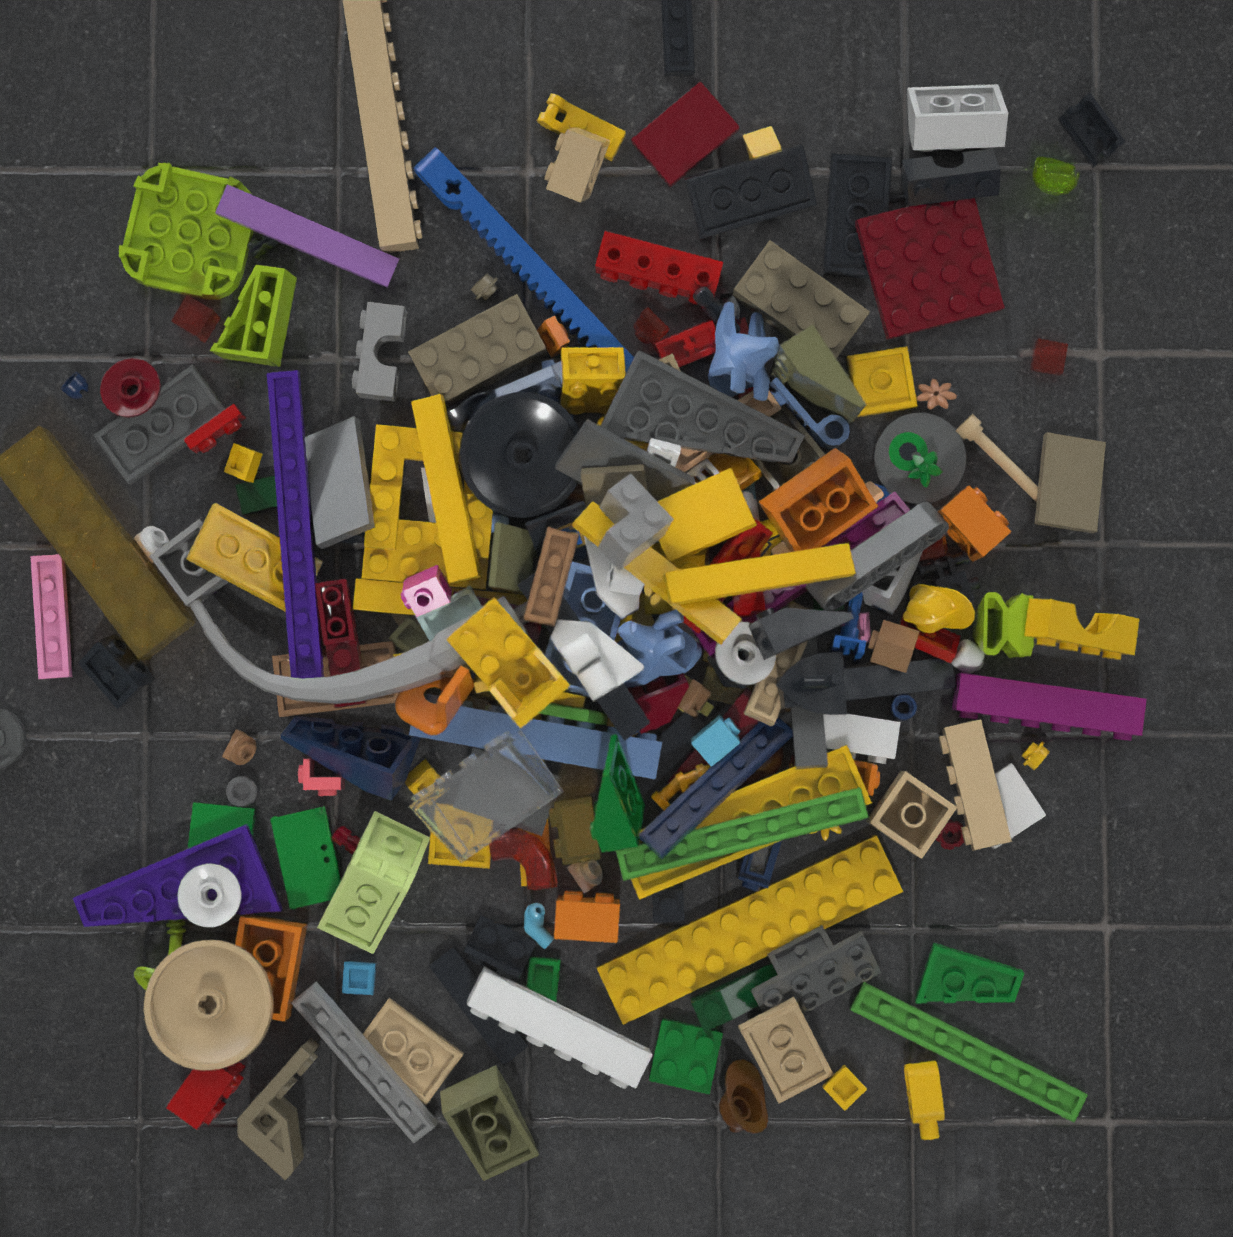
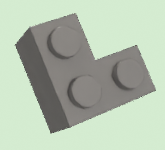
(637, 521)

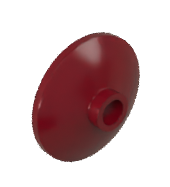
(119, 382)

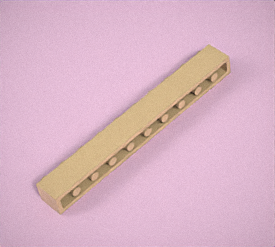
(381, 125)

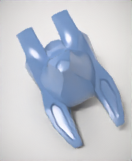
(741, 357)
(660, 648)

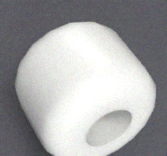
(968, 657)

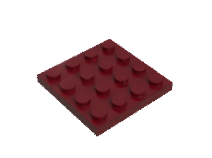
(929, 266)

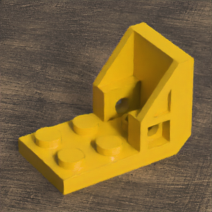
(508, 662)

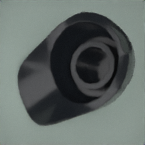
(462, 411)

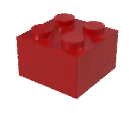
(202, 1094)

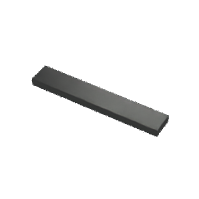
(806, 725)

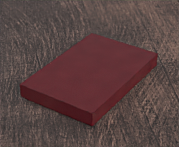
(685, 134)

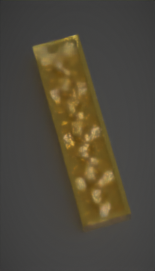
(93, 543)

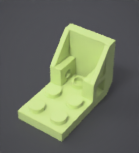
(374, 882)

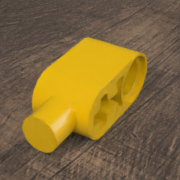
(924, 1097)

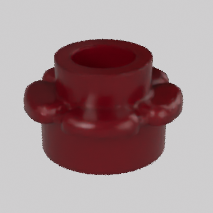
(954, 841)

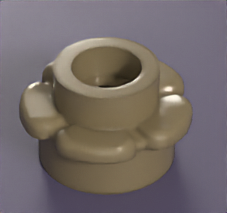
(485, 287)

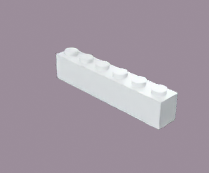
(559, 1028)

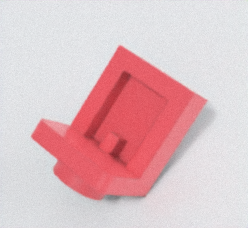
(325, 785)

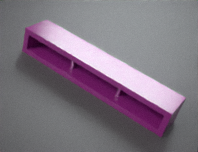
(1049, 705)

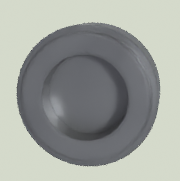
(242, 791)

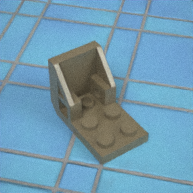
(278, 1138)

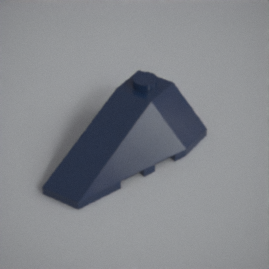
(365, 756)

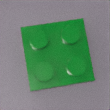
(685, 1056)

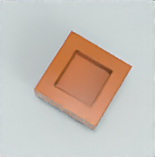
(553, 336)

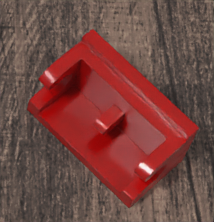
(689, 344)

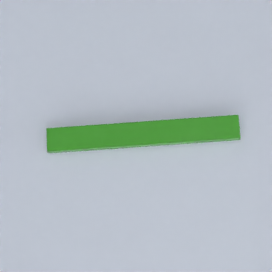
(747, 833)
(968, 1051)

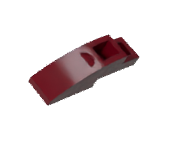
(339, 630)

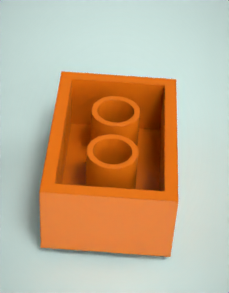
(818, 502)
(279, 950)

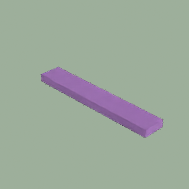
(306, 236)

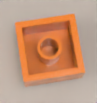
(973, 523)
(587, 917)

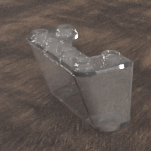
(486, 795)

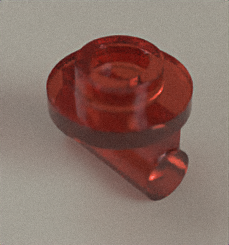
(650, 327)

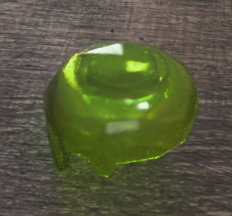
(1054, 176)

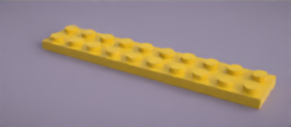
(748, 929)

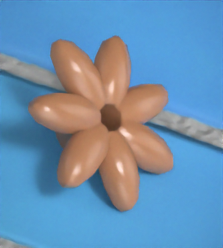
(936, 395)

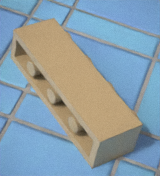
(976, 785)

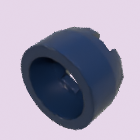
(73, 385)

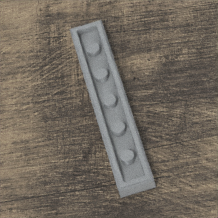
(365, 1062)

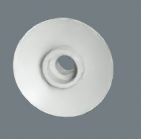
(744, 672)
(194, 898)

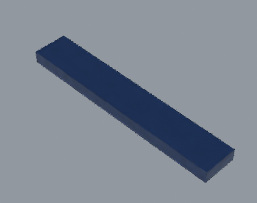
(714, 787)

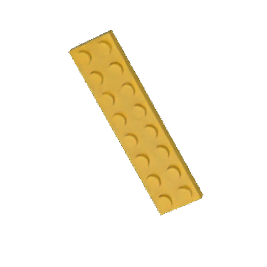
(768, 794)

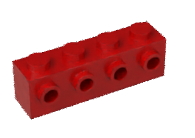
(655, 267)

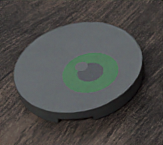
(918, 436)

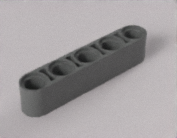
(882, 555)

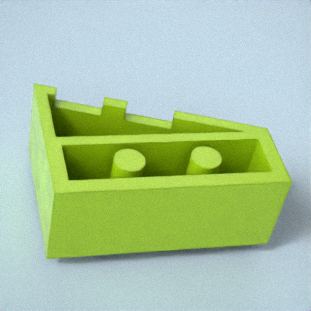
(260, 319)

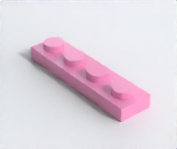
(51, 617)

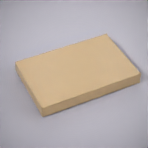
(412, 1049)
(786, 1050)

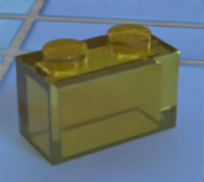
(573, 823)

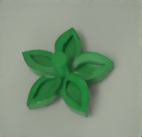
(926, 468)

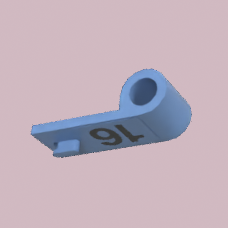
(828, 433)

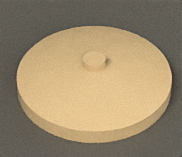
(208, 1005)

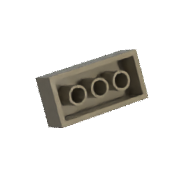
(796, 297)
(479, 351)

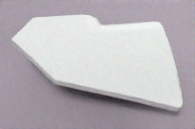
(615, 588)
(594, 657)

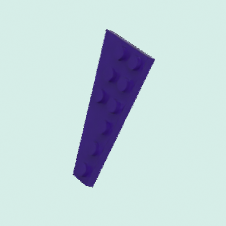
(153, 890)

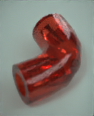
(532, 855)

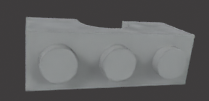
(380, 325)

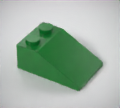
(618, 805)

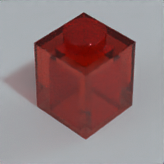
(196, 319)

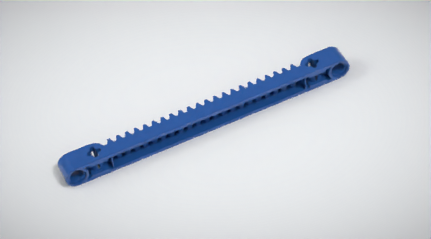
(440, 176)

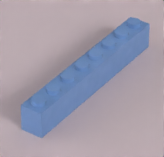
(549, 738)

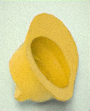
(938, 608)

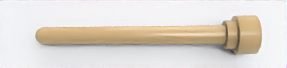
(973, 431)

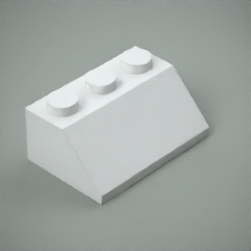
(956, 117)

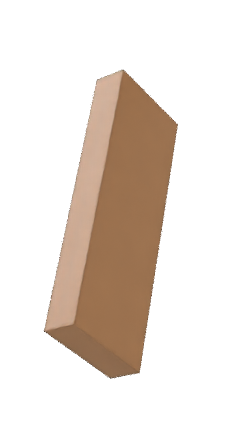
(551, 577)

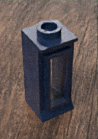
(758, 866)

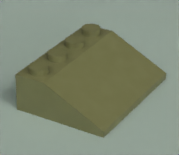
(815, 376)

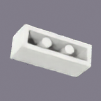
(862, 736)

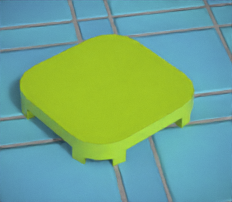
(177, 237)

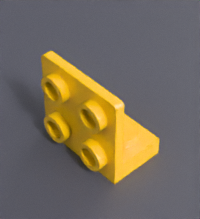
(591, 378)

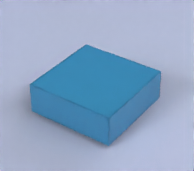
(359, 978)

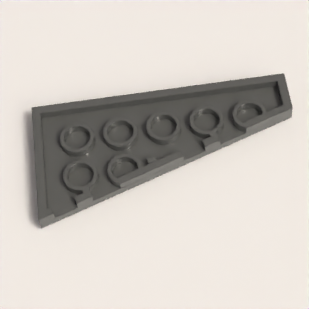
(683, 411)

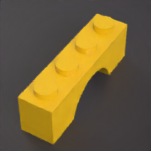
(1057, 622)

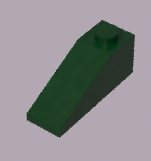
(730, 998)

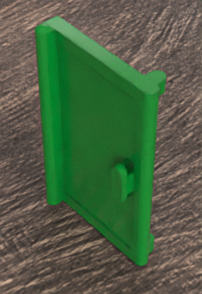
(303, 857)

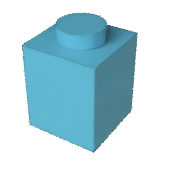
(716, 739)

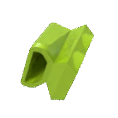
(1003, 625)

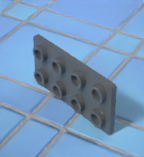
(816, 970)

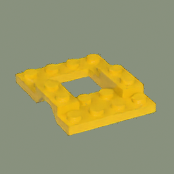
(408, 547)

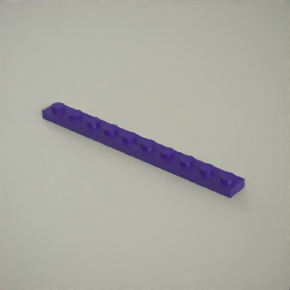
(295, 524)

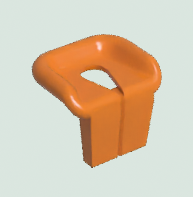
(433, 717)

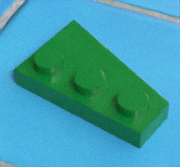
(961, 976)

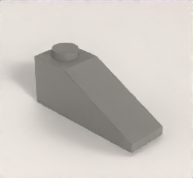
(890, 590)

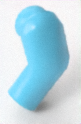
(534, 925)

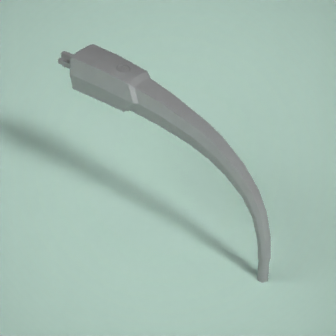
(404, 672)

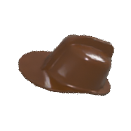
(744, 1100)

